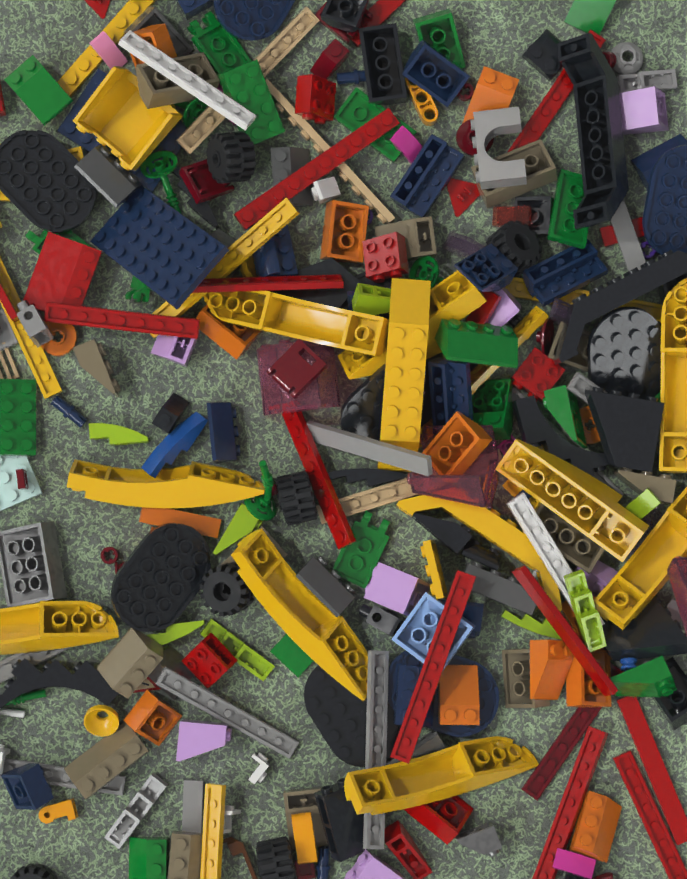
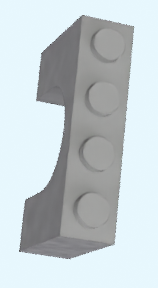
(487, 126)

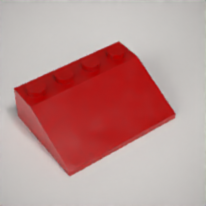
(62, 272)

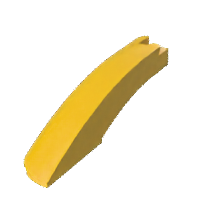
(301, 320)
(674, 381)
(172, 488)
(647, 568)
(301, 614)
(53, 626)
(436, 775)

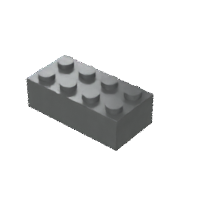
(500, 589)

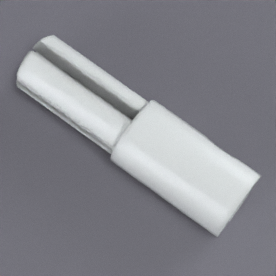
(13, 712)

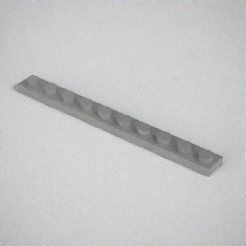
(376, 737)

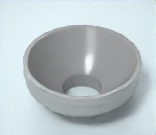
(623, 67)

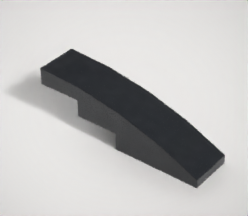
(202, 209)
(373, 476)

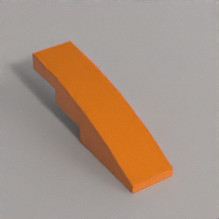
(203, 524)

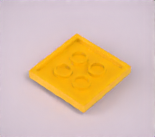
(434, 569)

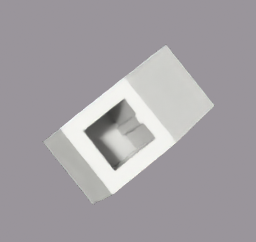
(325, 190)

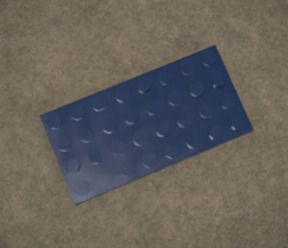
(159, 246)

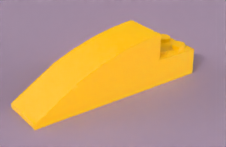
(449, 300)
(574, 497)

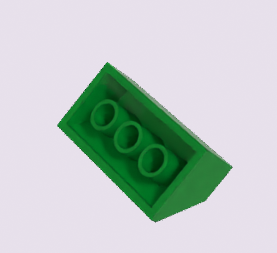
(478, 343)
(148, 857)

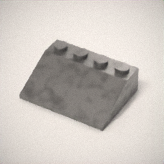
(31, 564)

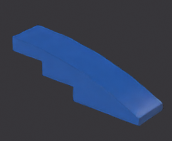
(179, 439)

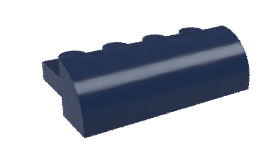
(427, 177)
(276, 256)
(564, 273)
(449, 389)

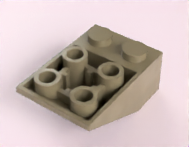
(417, 233)
(91, 359)
(661, 485)
(304, 801)

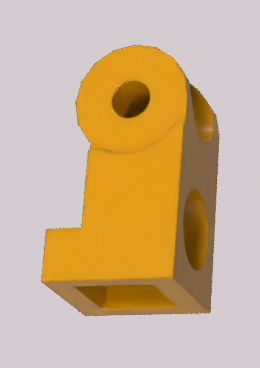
(57, 810)

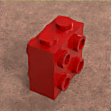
(315, 98)
(385, 257)
(537, 374)
(209, 660)

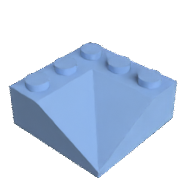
(419, 628)

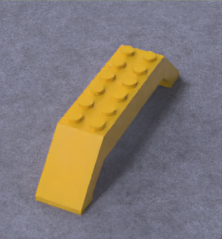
(405, 365)
(494, 529)

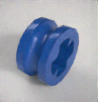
(628, 663)

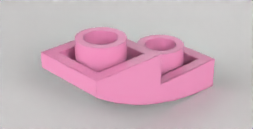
(108, 51)

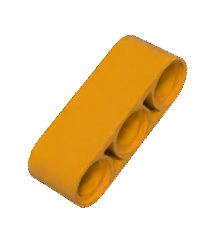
(422, 108)
(304, 838)

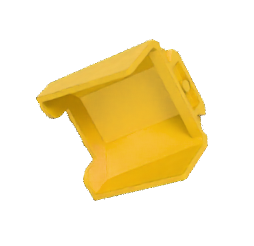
(122, 119)

